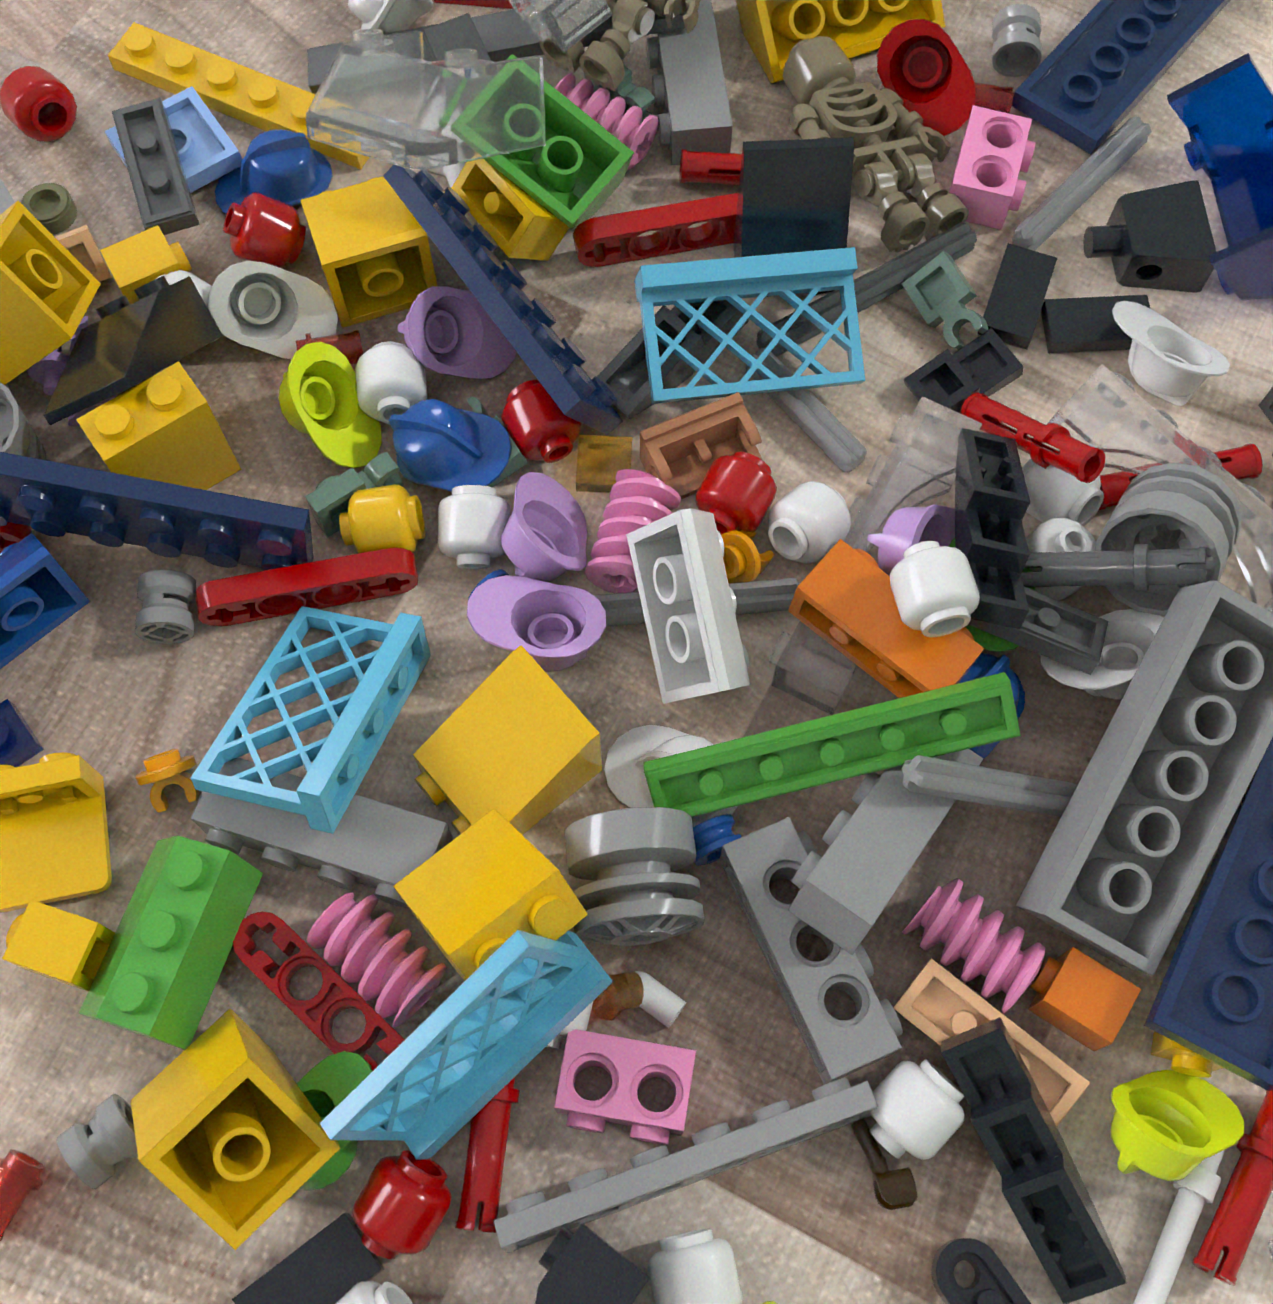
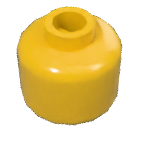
(382, 519)

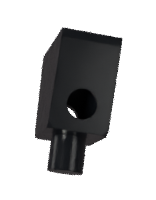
(1157, 239)

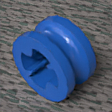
(711, 836)

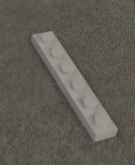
(659, 1172)

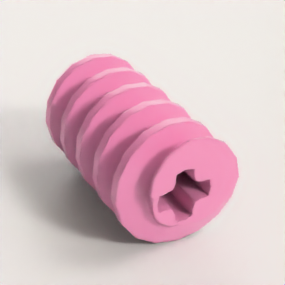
(612, 115)
(634, 503)
(978, 943)
(375, 957)

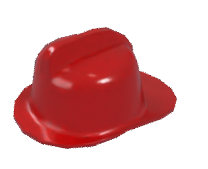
(927, 74)

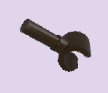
(891, 1188)

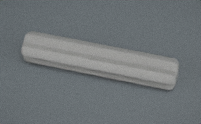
(815, 419)

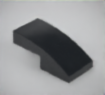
(978, 367)

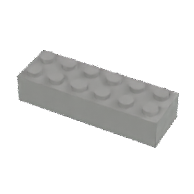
(1162, 781)

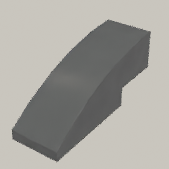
(628, 371)

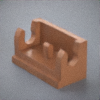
(687, 445)

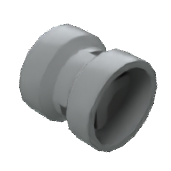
(1016, 40)
(165, 606)
(97, 1147)

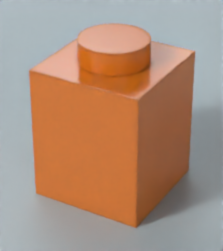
(1082, 998)

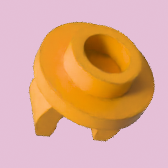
(742, 557)
(164, 770)

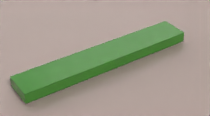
(835, 747)

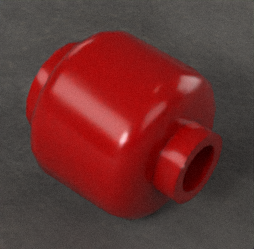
(38, 103)
(264, 230)
(538, 423)
(737, 492)
(401, 1205)

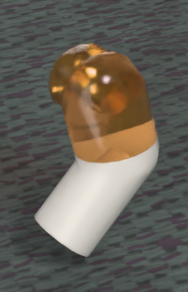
(634, 991)

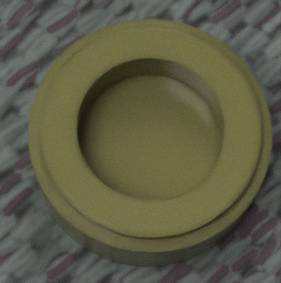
(51, 206)

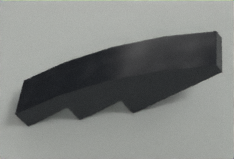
(989, 525)
(1033, 1162)

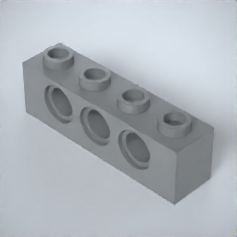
(833, 1044)

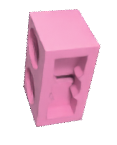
(990, 163)
(629, 1065)

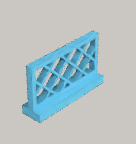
(749, 278)
(356, 735)
(472, 1044)

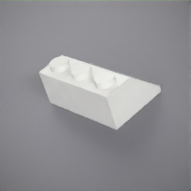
(688, 606)

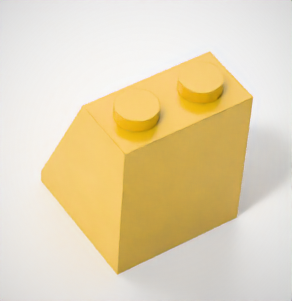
(369, 250)
(40, 292)
(162, 433)
(510, 749)
(486, 890)
(229, 1130)

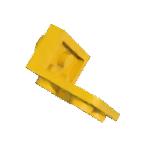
(52, 832)

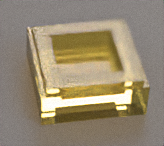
(600, 460)

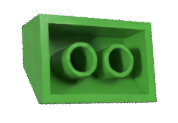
(574, 168)
(173, 941)

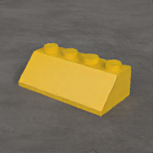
(855, 25)

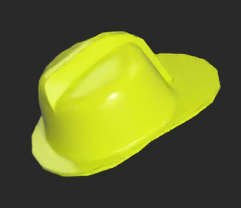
(322, 401)
(1171, 1124)

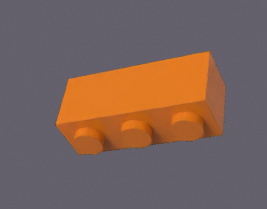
(855, 611)

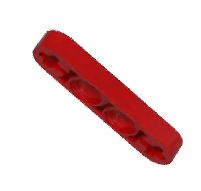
(614, 237)
(308, 585)
(332, 998)

